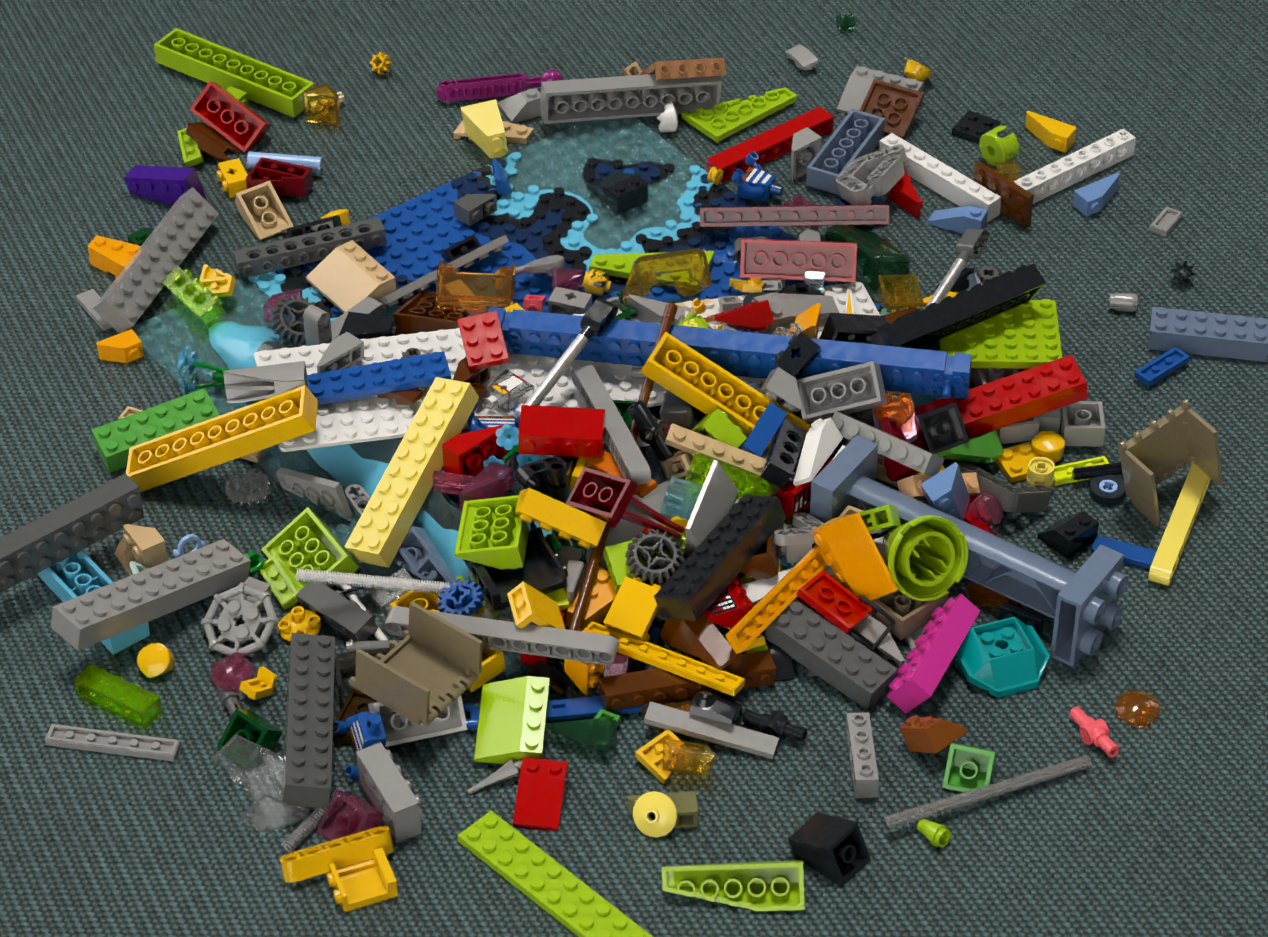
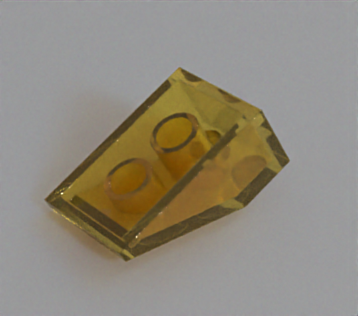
(899, 291)

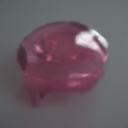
(986, 509)

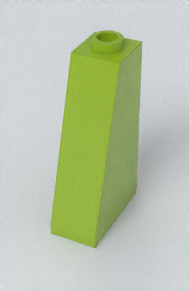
(616, 560)

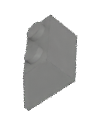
(804, 149)

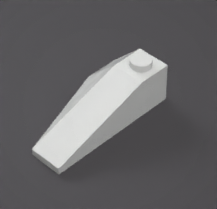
(817, 448)

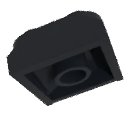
(714, 706)

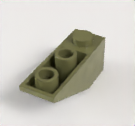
(685, 804)

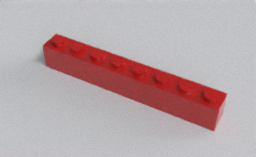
(770, 143)

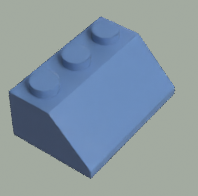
(947, 492)

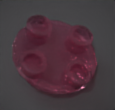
(231, 671)

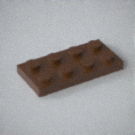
(1015, 200)

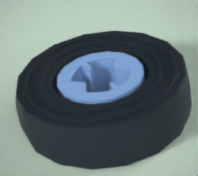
(1107, 489)

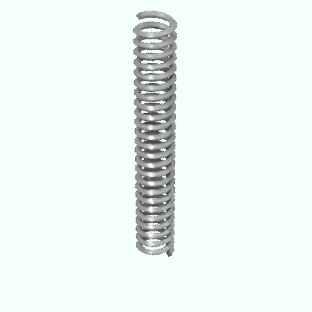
(307, 828)

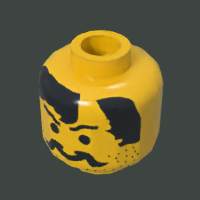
(596, 282)

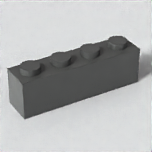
(337, 611)

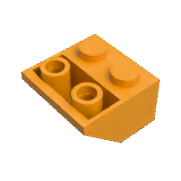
(584, 674)

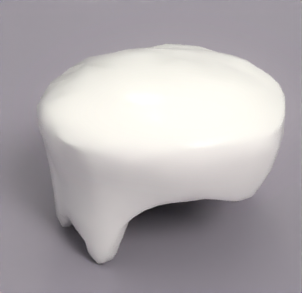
(668, 119)

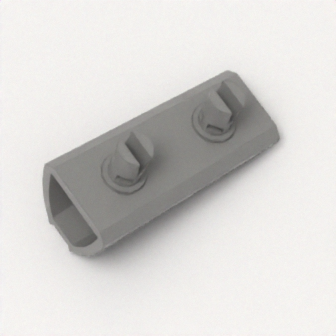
(264, 381)

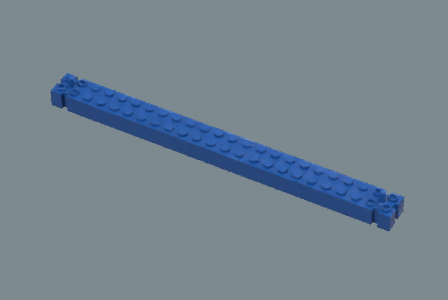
(735, 351)

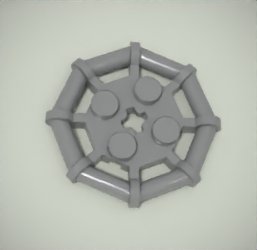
(232, 612)

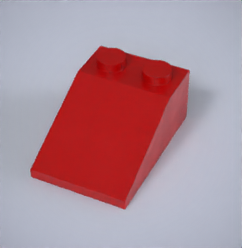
(750, 316)
(468, 451)
(541, 794)

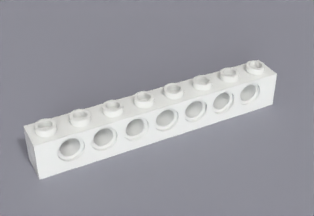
(1078, 165)

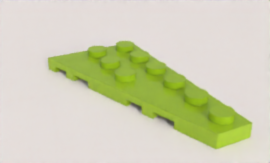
(736, 115)
(621, 264)

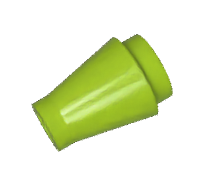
(936, 833)

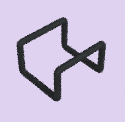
(875, 608)

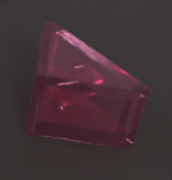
(567, 278)

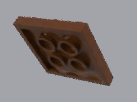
(894, 104)

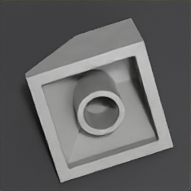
(521, 106)

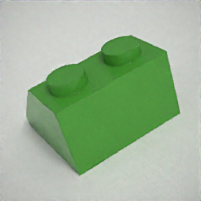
(968, 767)

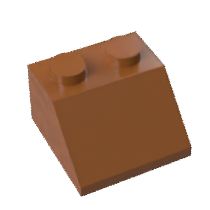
(930, 733)

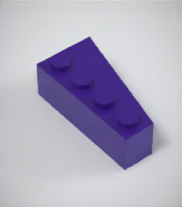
(162, 182)

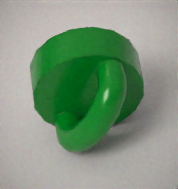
(256, 561)

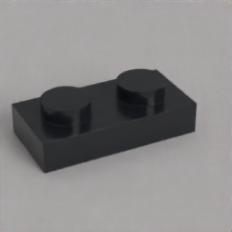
(1026, 616)

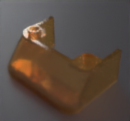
(474, 290)

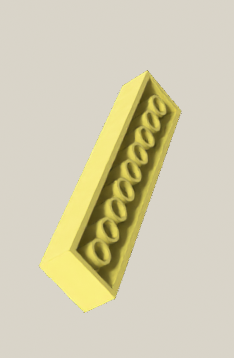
(410, 473)

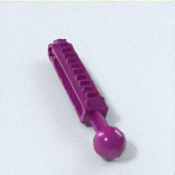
(492, 86)

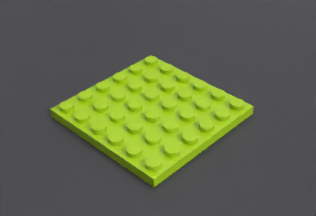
(1012, 339)

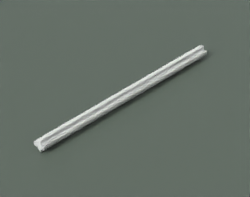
(368, 581)

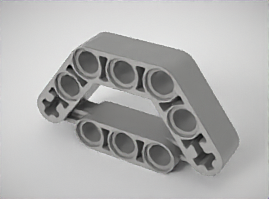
(879, 168)

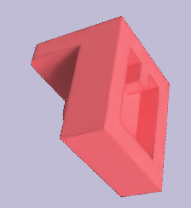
(534, 303)

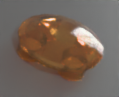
(898, 407)
(1137, 707)

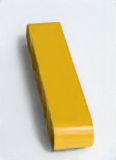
(341, 852)

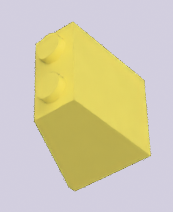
(485, 128)

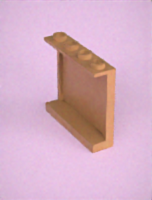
(687, 68)

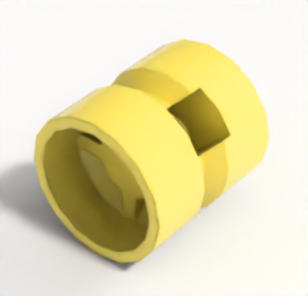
(1040, 472)

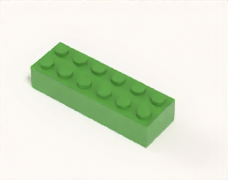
(117, 437)

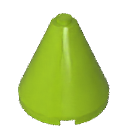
(926, 556)

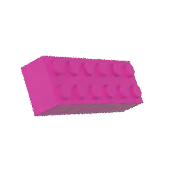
(932, 653)

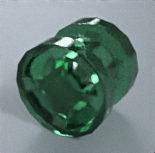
(845, 21)

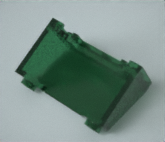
(873, 252)

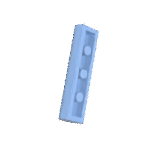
(306, 161)

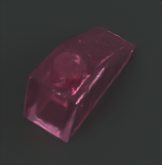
(489, 483)

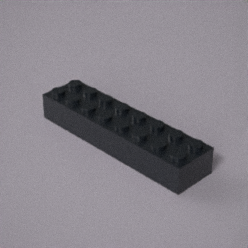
(720, 557)

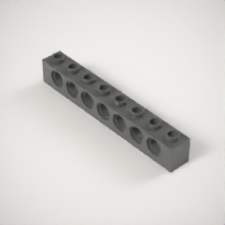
(307, 247)

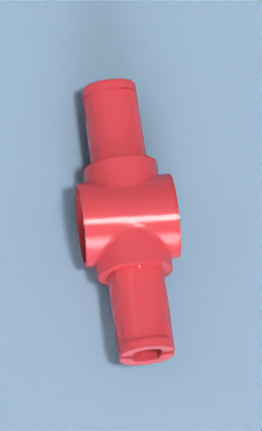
(1094, 732)

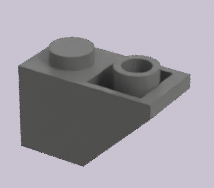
(474, 207)

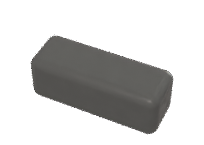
(678, 411)

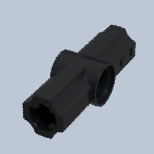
(651, 430)

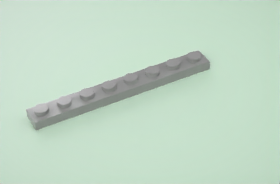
(465, 260)

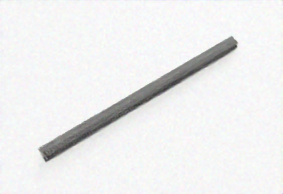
(987, 792)

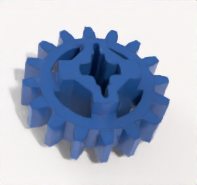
(461, 598)

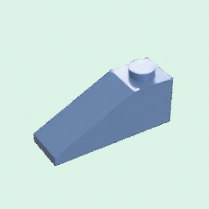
(1096, 195)
(959, 218)

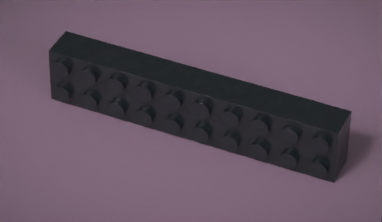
(962, 311)

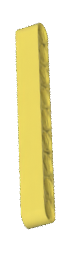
(1179, 526)

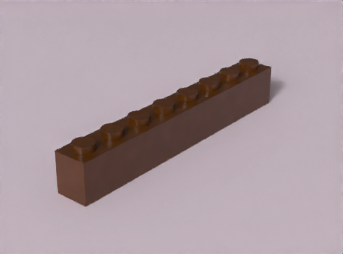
(661, 686)

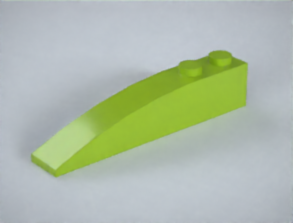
(744, 885)

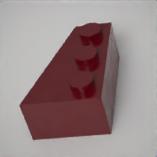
(285, 177)

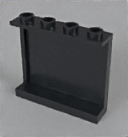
(540, 570)

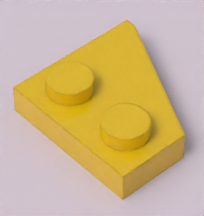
(652, 755)

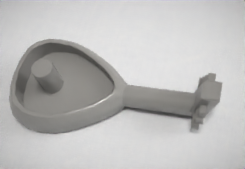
(542, 265)

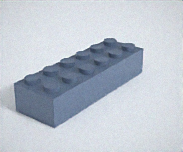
(853, 138)
(1209, 334)

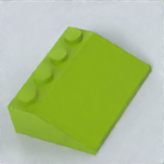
(492, 533)
(309, 545)
(512, 720)

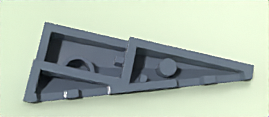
(422, 558)

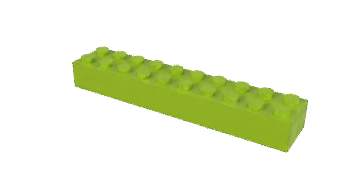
(229, 68)

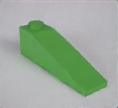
(980, 448)

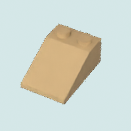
(262, 210)

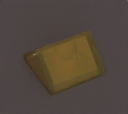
(322, 105)
(687, 757)

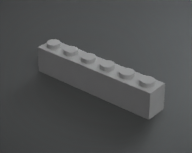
(889, 445)

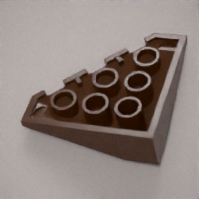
(423, 316)

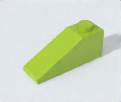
(881, 518)

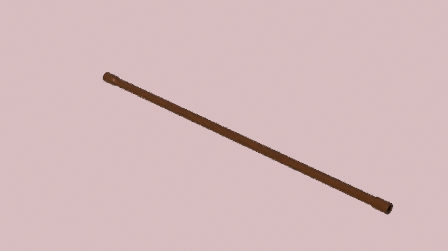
(593, 564)

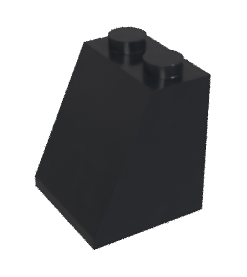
(369, 325)
(830, 847)

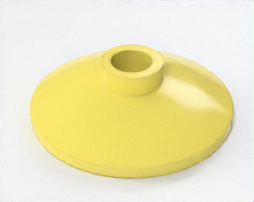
(662, 807)

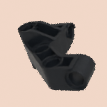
(548, 476)

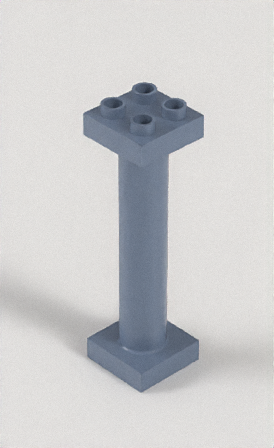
(1078, 601)

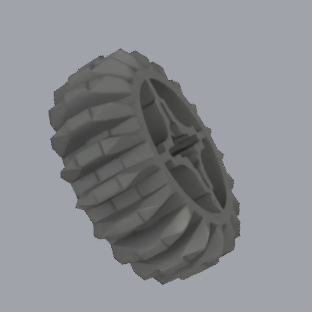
(292, 310)
(667, 566)

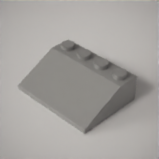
(860, 83)
(712, 505)

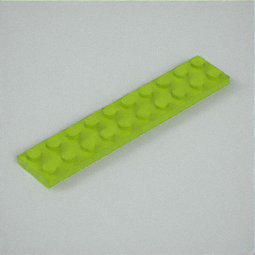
(545, 880)

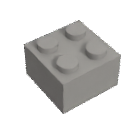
(1083, 424)

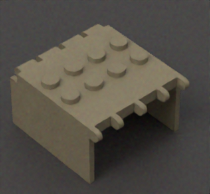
(1163, 448)
(422, 670)

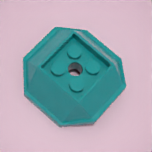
(1003, 657)

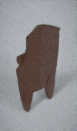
(210, 141)

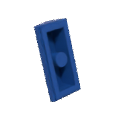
(501, 178)

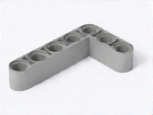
(318, 325)

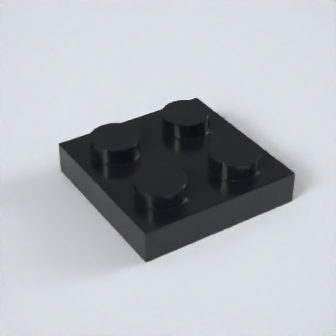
(973, 126)

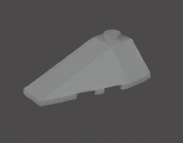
(788, 306)

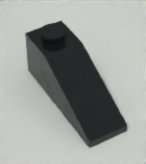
(311, 227)

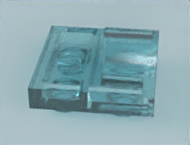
(680, 498)

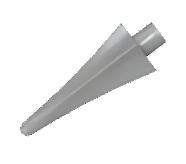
(507, 771)

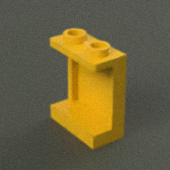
(533, 606)
(633, 608)
(363, 882)

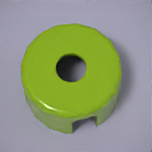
(998, 149)

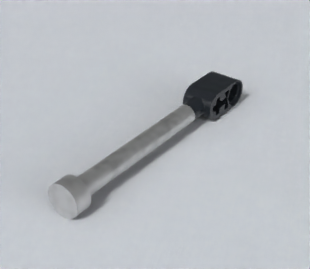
(593, 322)

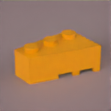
(110, 254)
(599, 601)

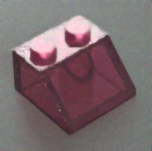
(347, 816)

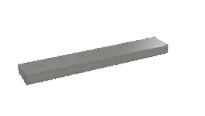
(711, 730)
(113, 742)

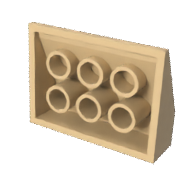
(350, 277)

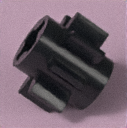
(1187, 269)

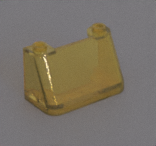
(684, 268)

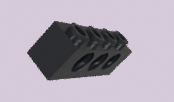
(784, 454)

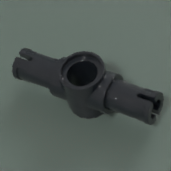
(774, 724)

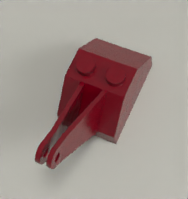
(608, 497)

